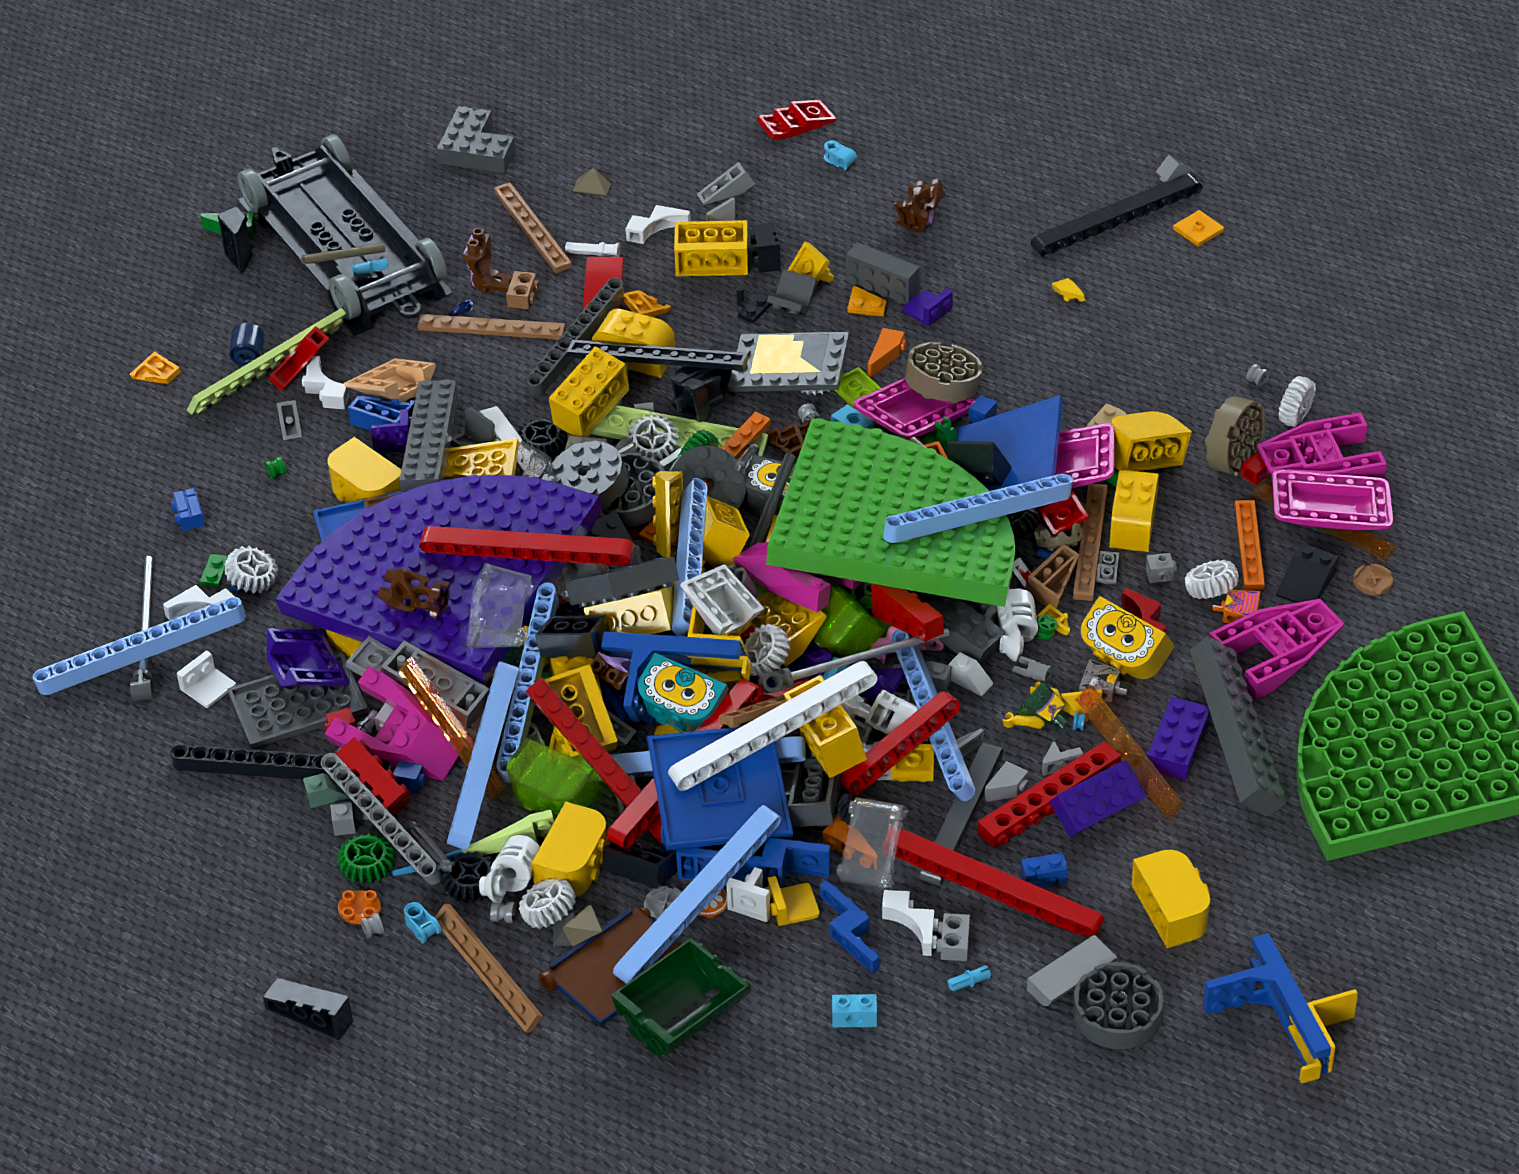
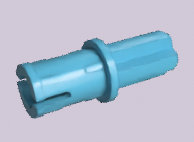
(369, 267)
(969, 978)

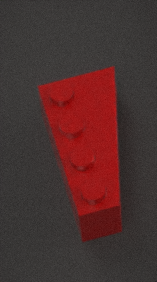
(906, 612)
(373, 776)

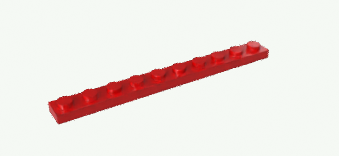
(588, 748)

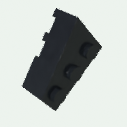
(765, 248)

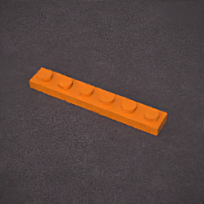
(1249, 545)

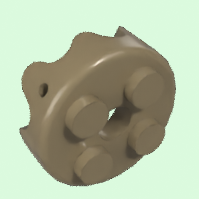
(1046, 539)

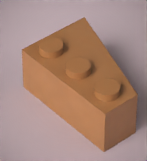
(1052, 577)

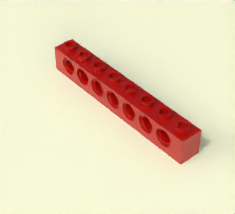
(1035, 802)

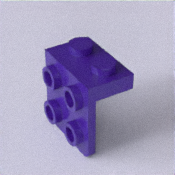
(929, 307)
(391, 436)
(887, 679)

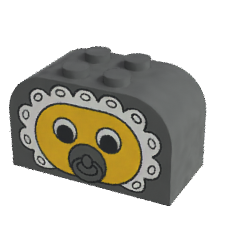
(759, 481)

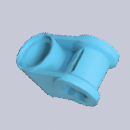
(839, 154)
(420, 921)

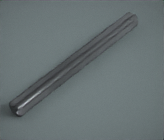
(773, 499)

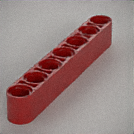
(900, 742)

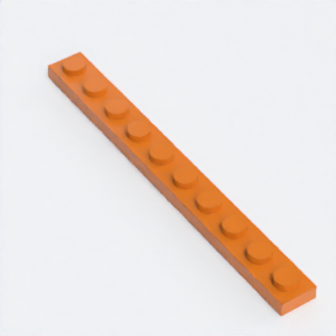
(735, 445)

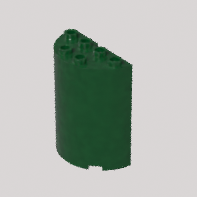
(672, 987)

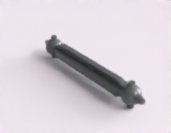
(744, 460)
(429, 846)

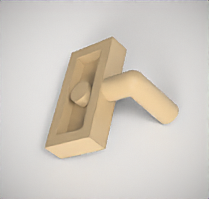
(1106, 415)

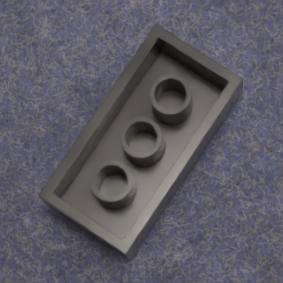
(882, 273)

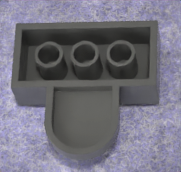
(970, 626)
(810, 794)

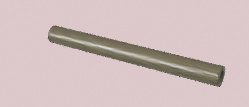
(344, 253)

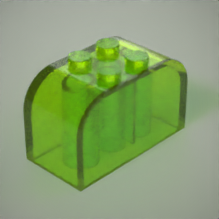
(848, 625)
(548, 779)

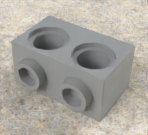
(954, 937)

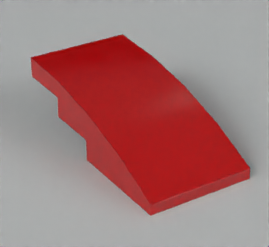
(795, 120)
(598, 272)
(1063, 514)

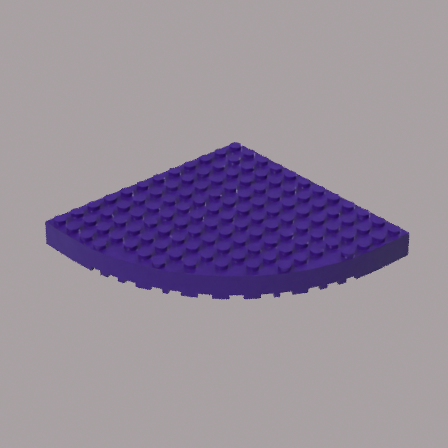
(343, 574)

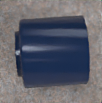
(246, 343)

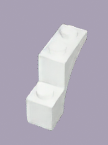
(661, 218)
(330, 393)
(192, 600)
(899, 908)

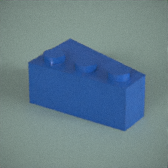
(372, 411)

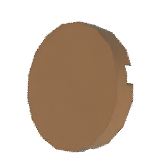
(1373, 579)

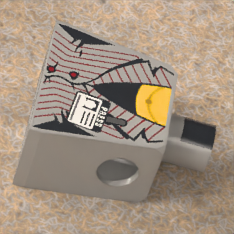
(1105, 678)

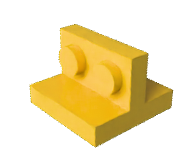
(811, 263)
(916, 765)

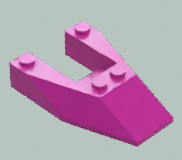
(1316, 448)
(789, 583)
(1288, 632)
(406, 734)

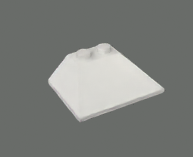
(722, 600)

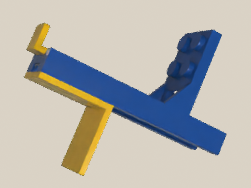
(694, 651)
(1301, 1020)

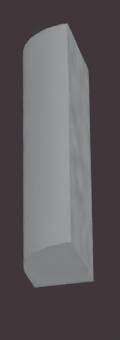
(1064, 973)

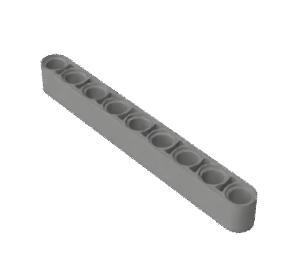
(387, 823)

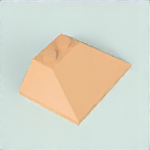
(393, 379)

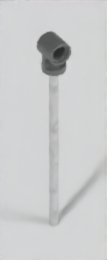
(784, 678)
(142, 685)

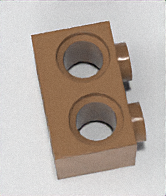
(522, 289)

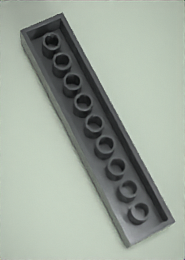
(429, 434)
(1237, 727)

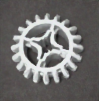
(1297, 401)
(659, 437)
(251, 569)
(1211, 579)
(767, 649)
(547, 902)

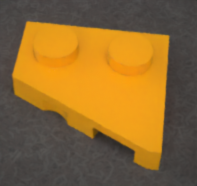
(865, 303)
(644, 304)
(156, 369)

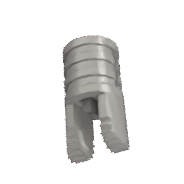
(1035, 669)

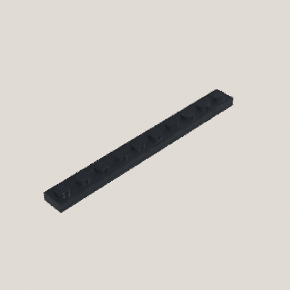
(663, 355)

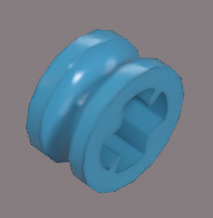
(1079, 721)

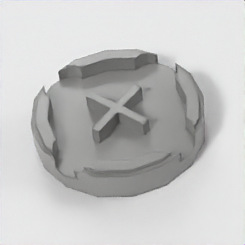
(660, 899)

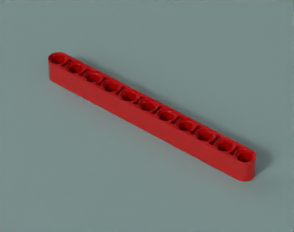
(527, 546)
(645, 806)
(998, 885)

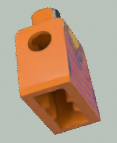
(1237, 604)

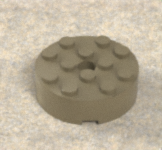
(943, 372)
(1235, 434)

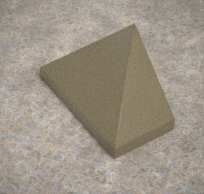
(592, 183)
(582, 926)

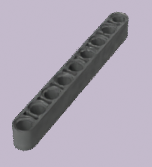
(581, 329)
(961, 811)

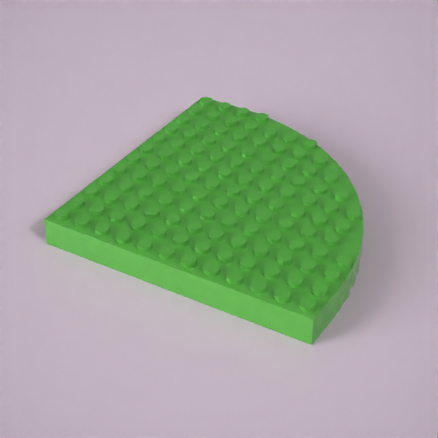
(855, 480)
(1409, 741)

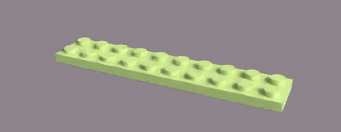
(258, 366)
(620, 418)

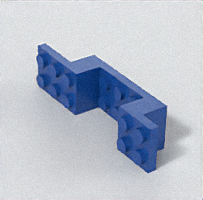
(777, 859)

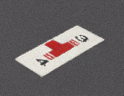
(1021, 571)

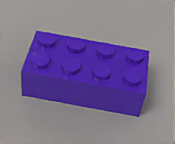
(1179, 737)
(1097, 798)

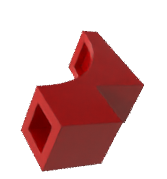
(299, 358)
(1143, 608)

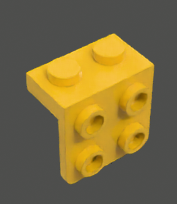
(792, 903)

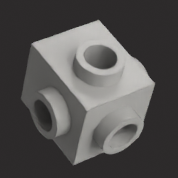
(1160, 567)

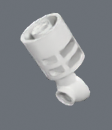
(1018, 622)
(878, 714)
(510, 869)

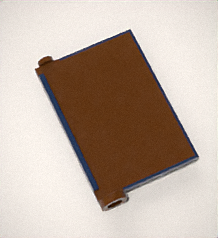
(588, 968)

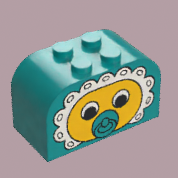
(679, 694)

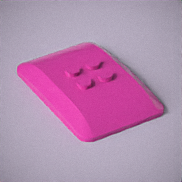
(906, 411)
(1087, 454)
(1332, 500)

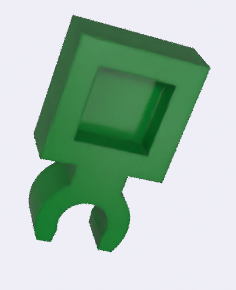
(946, 433)

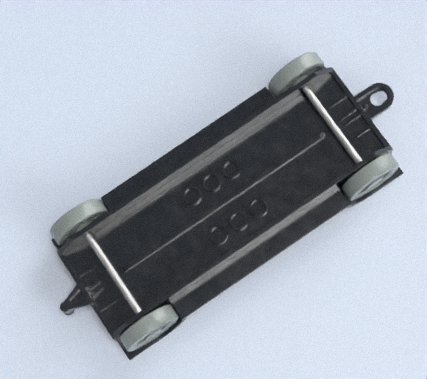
(326, 207)

